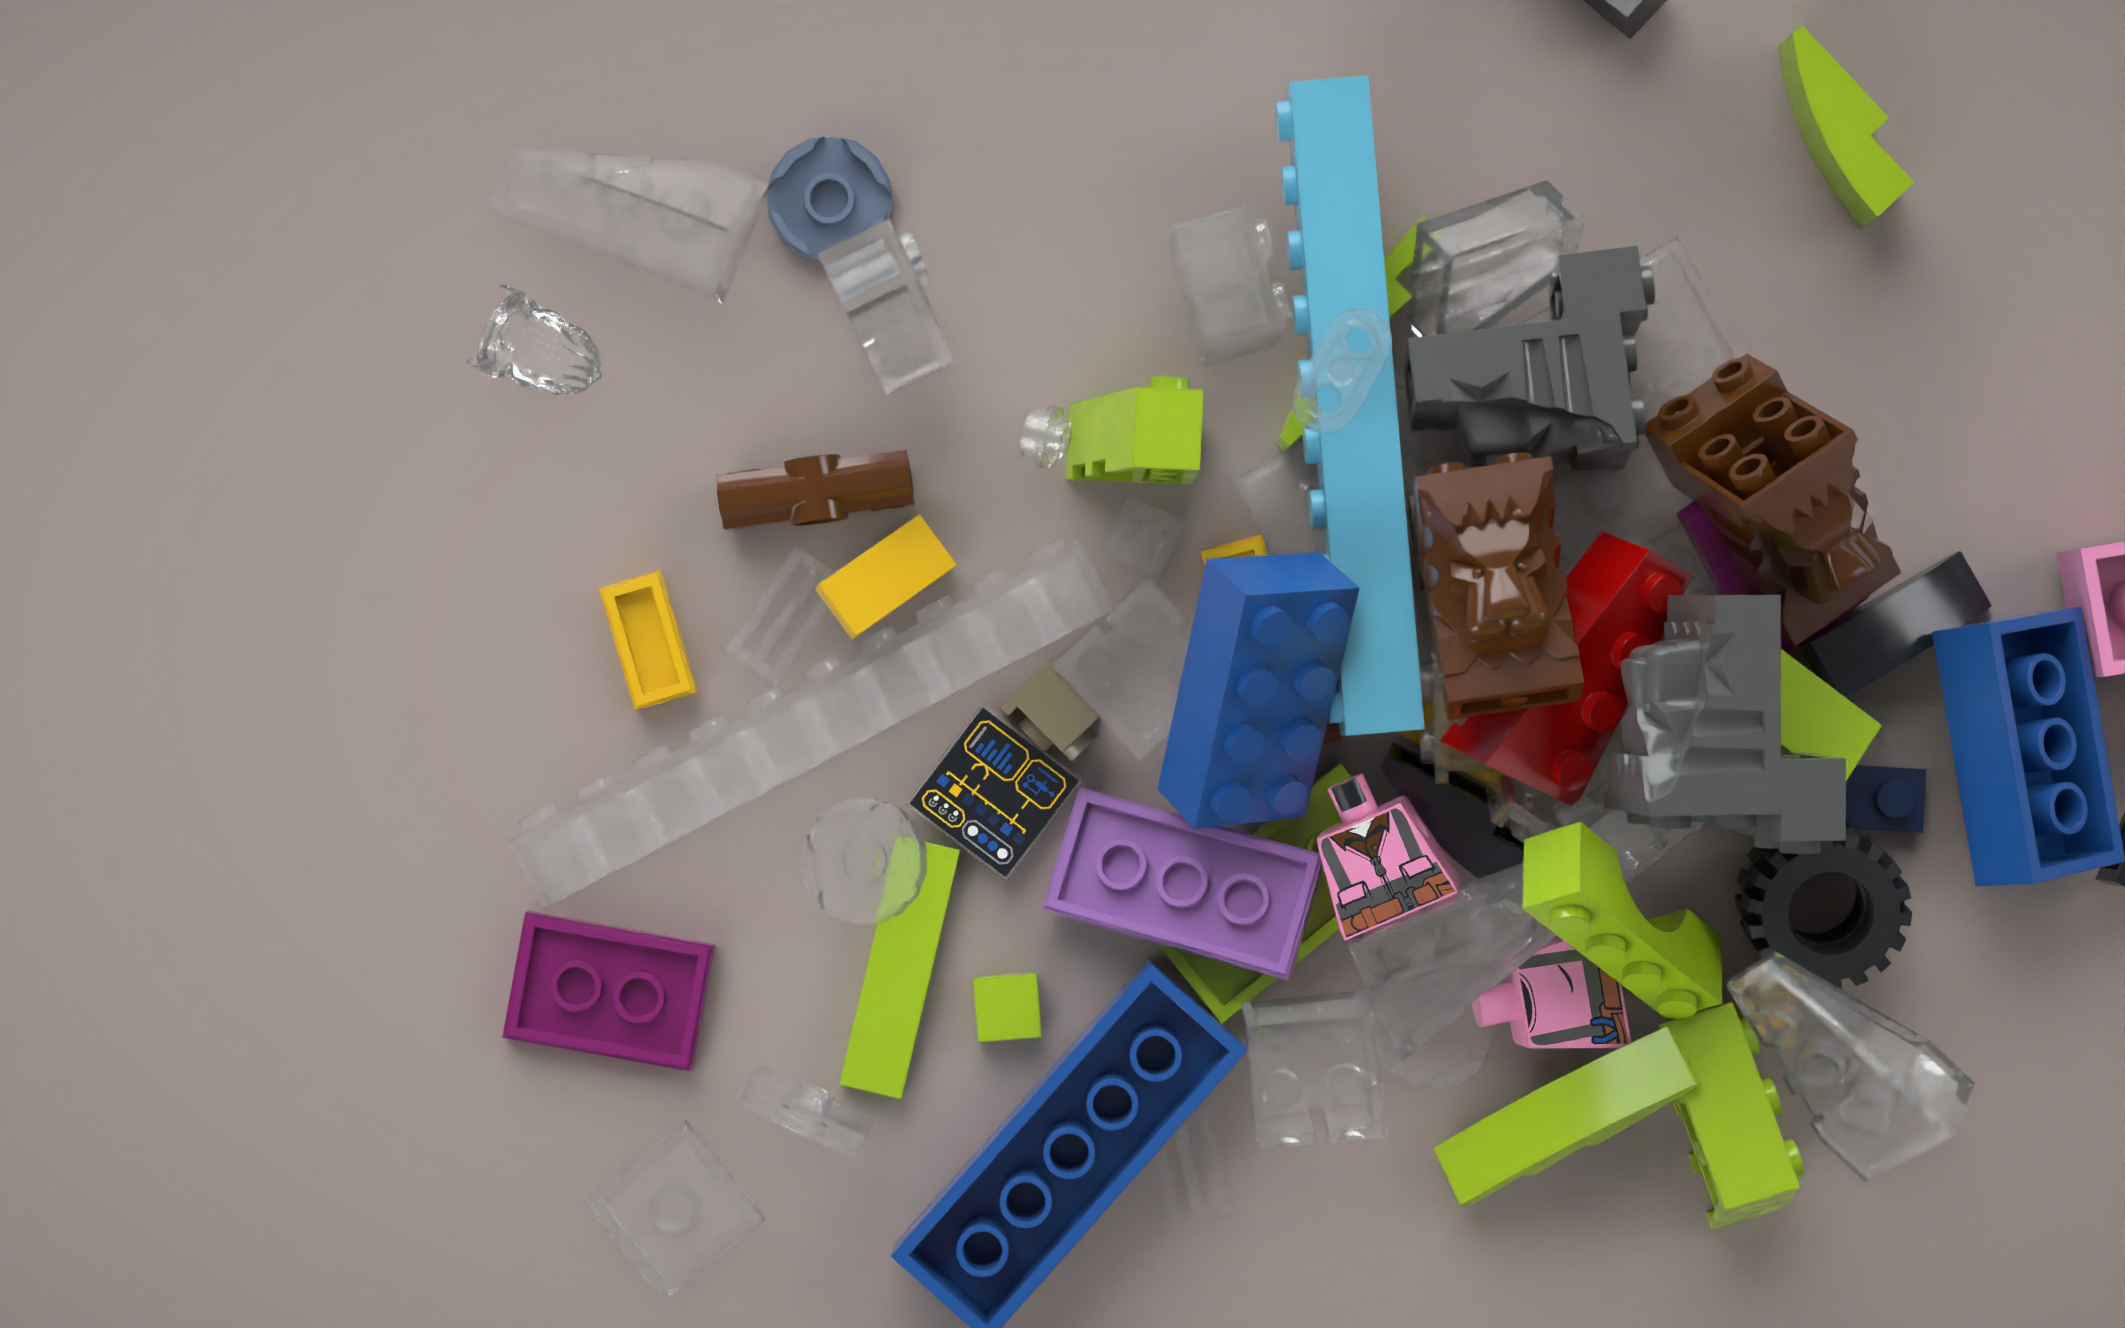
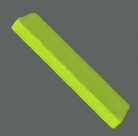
(898, 984)

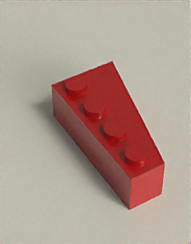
(1615, 606)

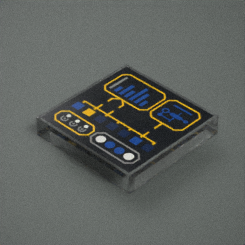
(994, 792)

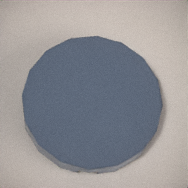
(827, 194)

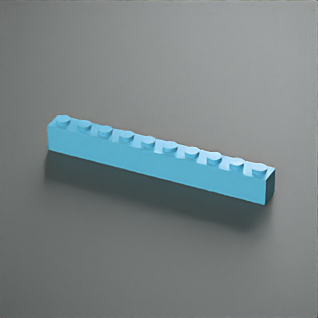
(1360, 465)

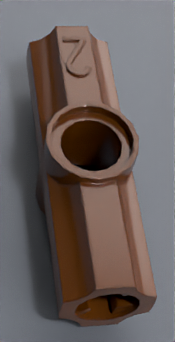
(815, 490)

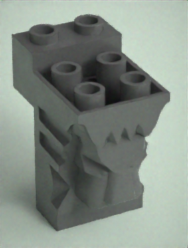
(1544, 384)
(1709, 732)

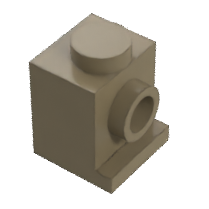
(1053, 713)

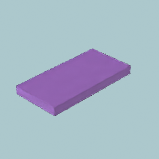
(1183, 885)

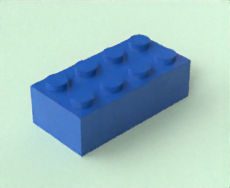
(1257, 688)
(2028, 747)

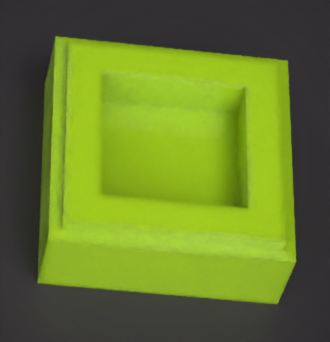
(1007, 1007)

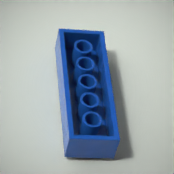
(1068, 1149)

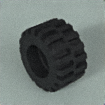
(1855, 942)

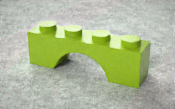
(1581, 896)

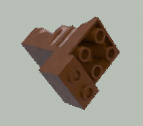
(1775, 492)
(1495, 586)

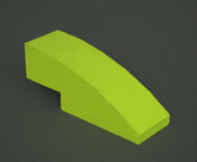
(1838, 127)

